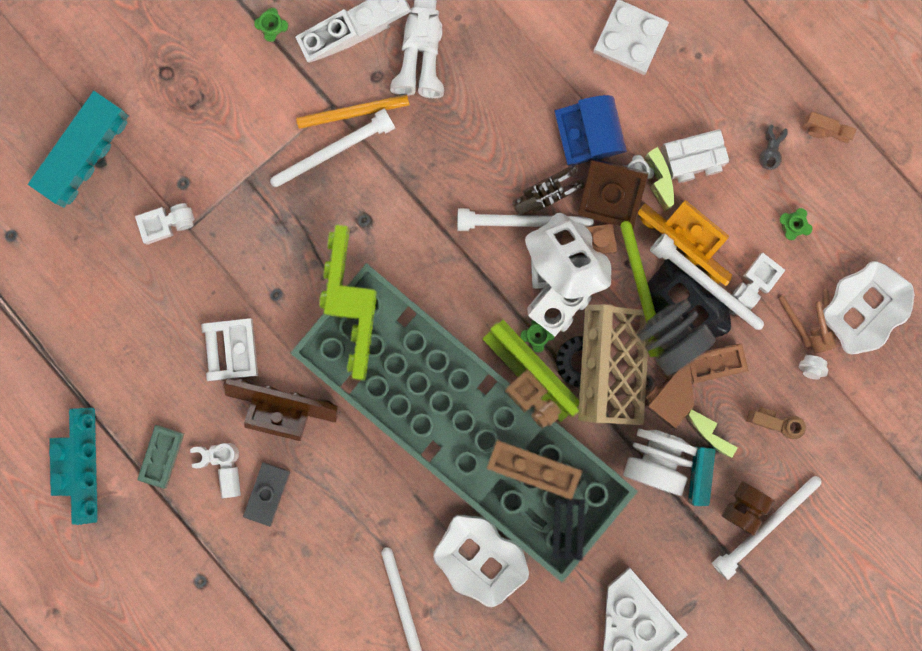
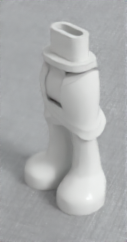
(421, 34)

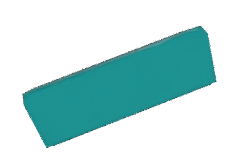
(701, 477)

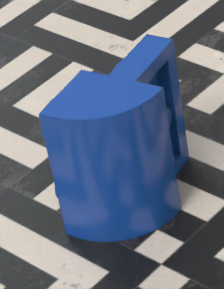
(590, 130)

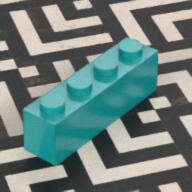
(79, 150)

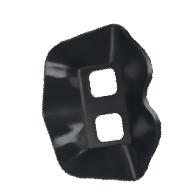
(668, 276)

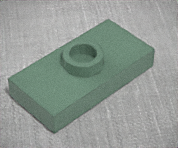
(160, 456)

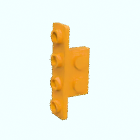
(693, 235)

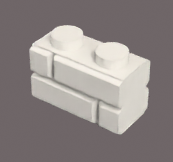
(695, 155)

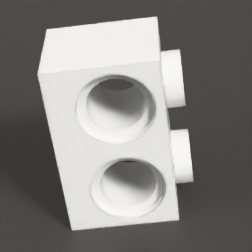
(548, 299)

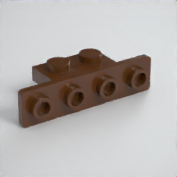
(278, 411)

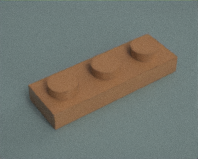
(534, 469)

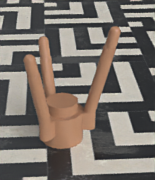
(822, 337)

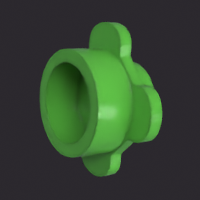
(267, 17)
(787, 221)
(537, 343)

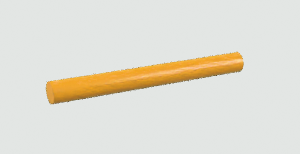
(352, 111)

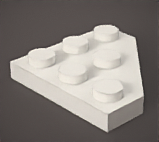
(637, 618)

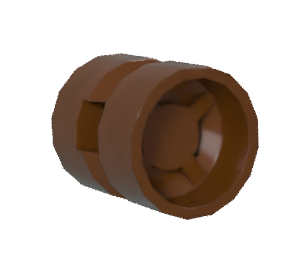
(752, 498)

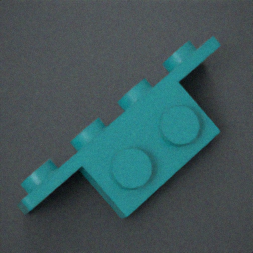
(74, 466)

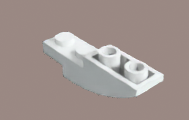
(350, 27)

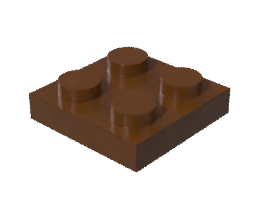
(612, 193)

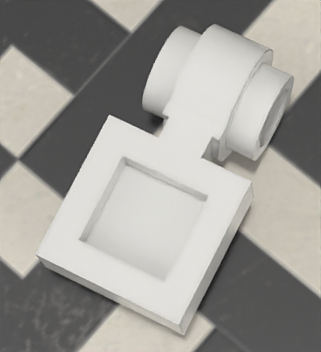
(157, 224)
(763, 276)

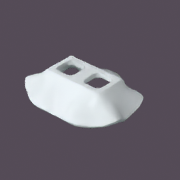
(553, 260)
(878, 322)
(466, 574)

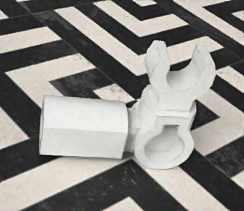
(225, 456)

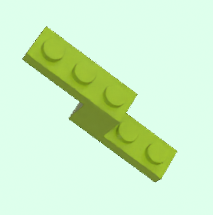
(348, 302)

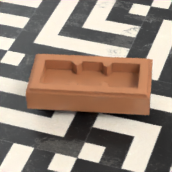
(718, 363)

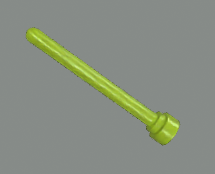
(639, 277)

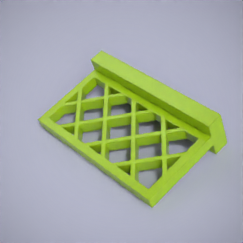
(520, 357)

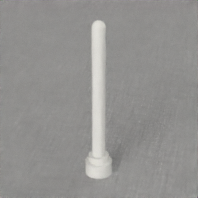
(379, 124)
(468, 219)
(666, 249)
(728, 563)
(400, 599)

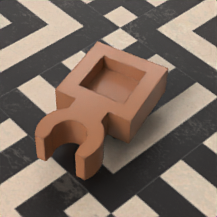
(822, 126)

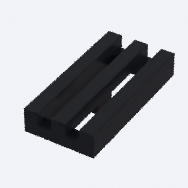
(567, 555)

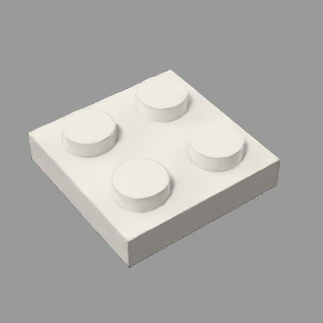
(631, 37)

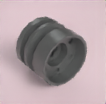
(676, 337)

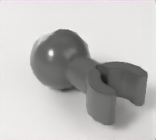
(772, 155)

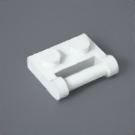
(239, 349)

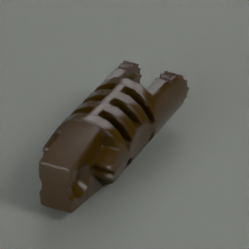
(547, 192)

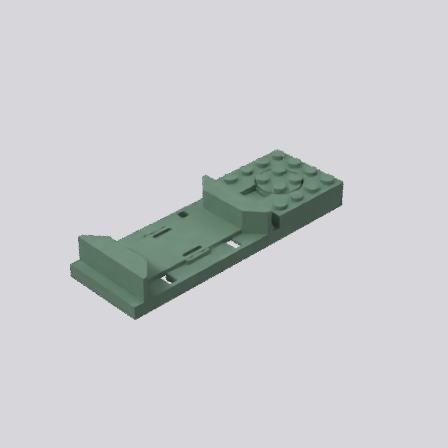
(426, 391)

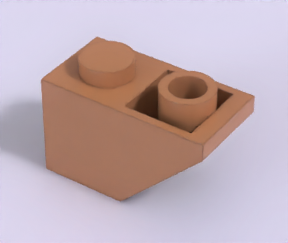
(673, 398)

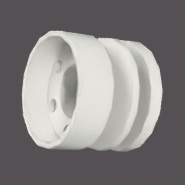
(660, 461)

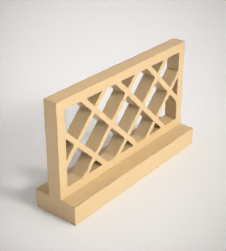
(598, 363)

